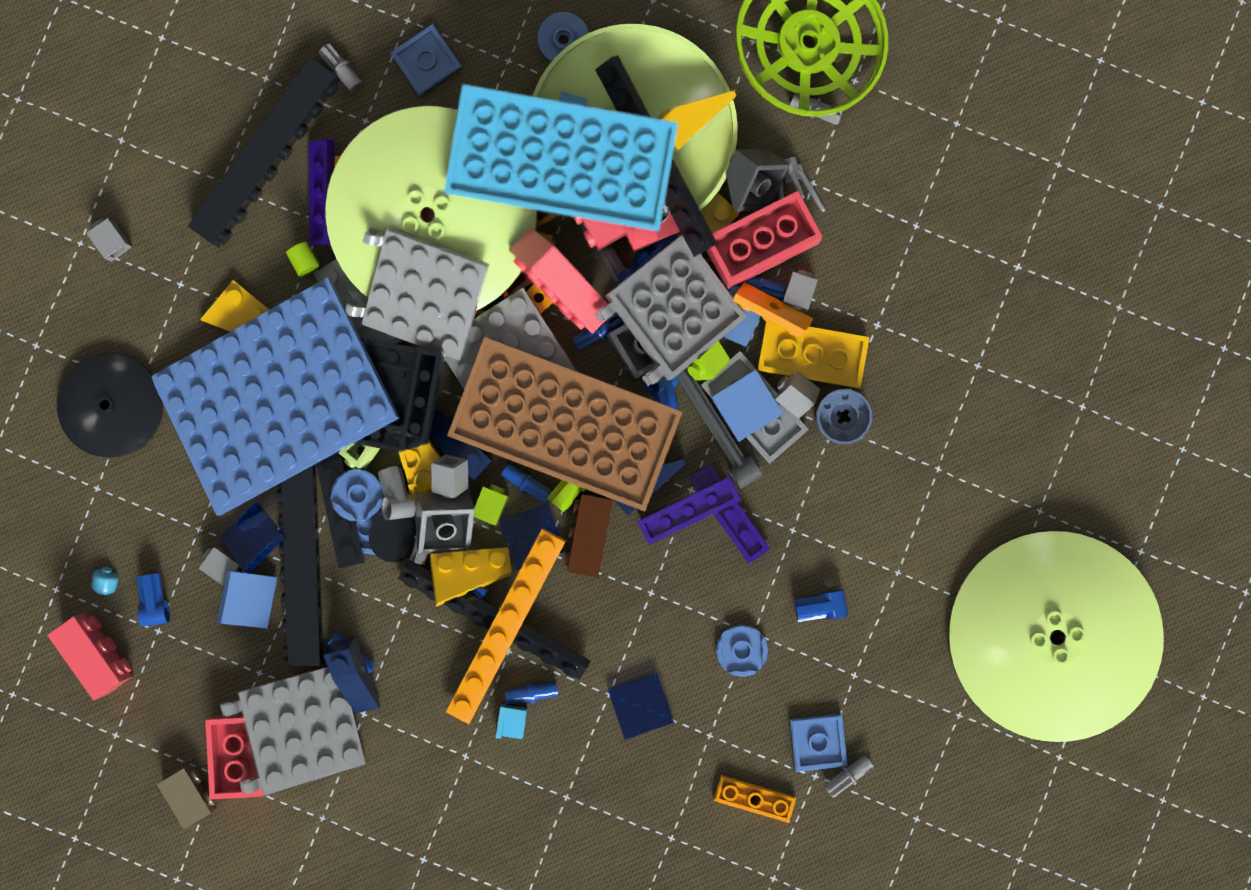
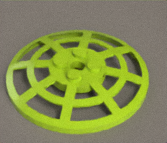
(816, 59)

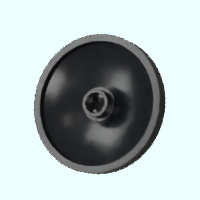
(133, 408)

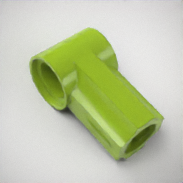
(303, 259)
(564, 494)

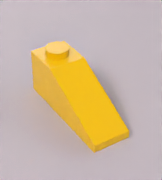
(695, 116)

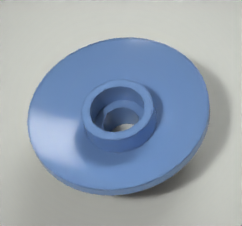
(557, 26)

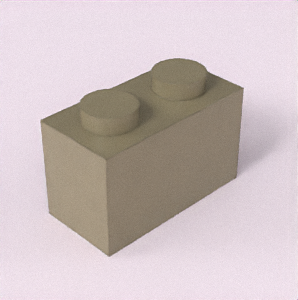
(187, 796)

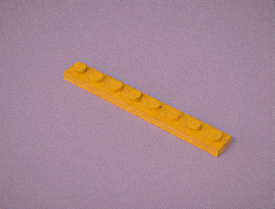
(505, 625)

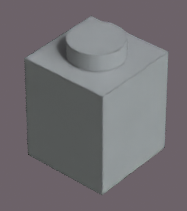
(108, 239)
(800, 290)
(796, 394)
(449, 476)
(217, 562)

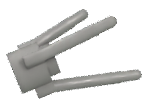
(794, 173)

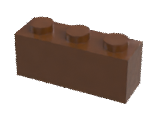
(588, 535)

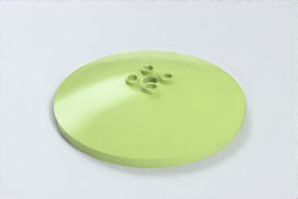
(666, 75)
(394, 174)
(1005, 627)

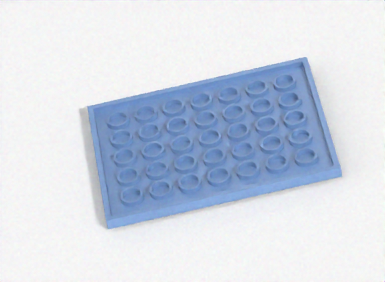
(274, 397)

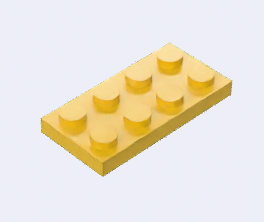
(818, 355)

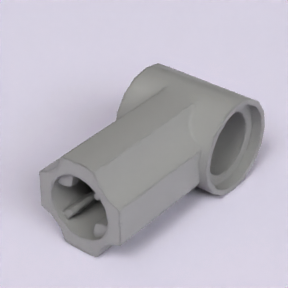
(396, 500)

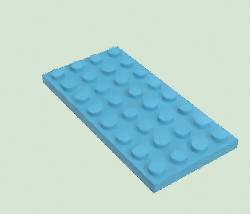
(560, 158)

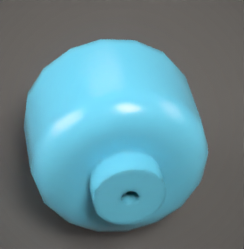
(104, 581)

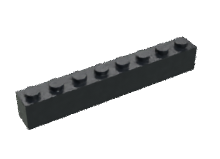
(264, 153)
(301, 569)

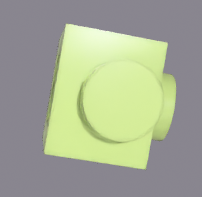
(355, 459)

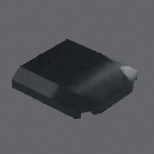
(412, 384)

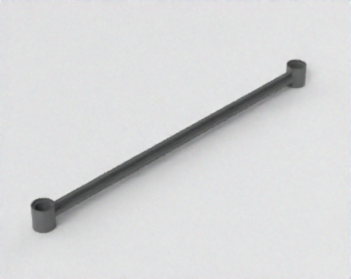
(743, 469)

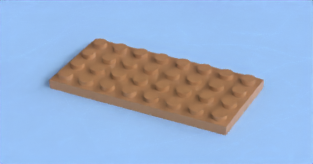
(565, 423)

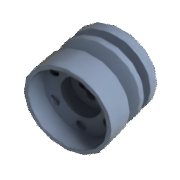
(858, 412)

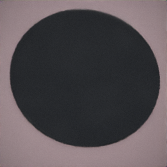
(392, 539)

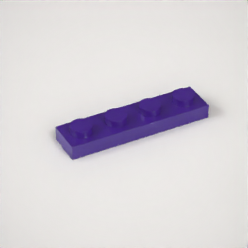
(320, 172)
(689, 510)
(733, 520)

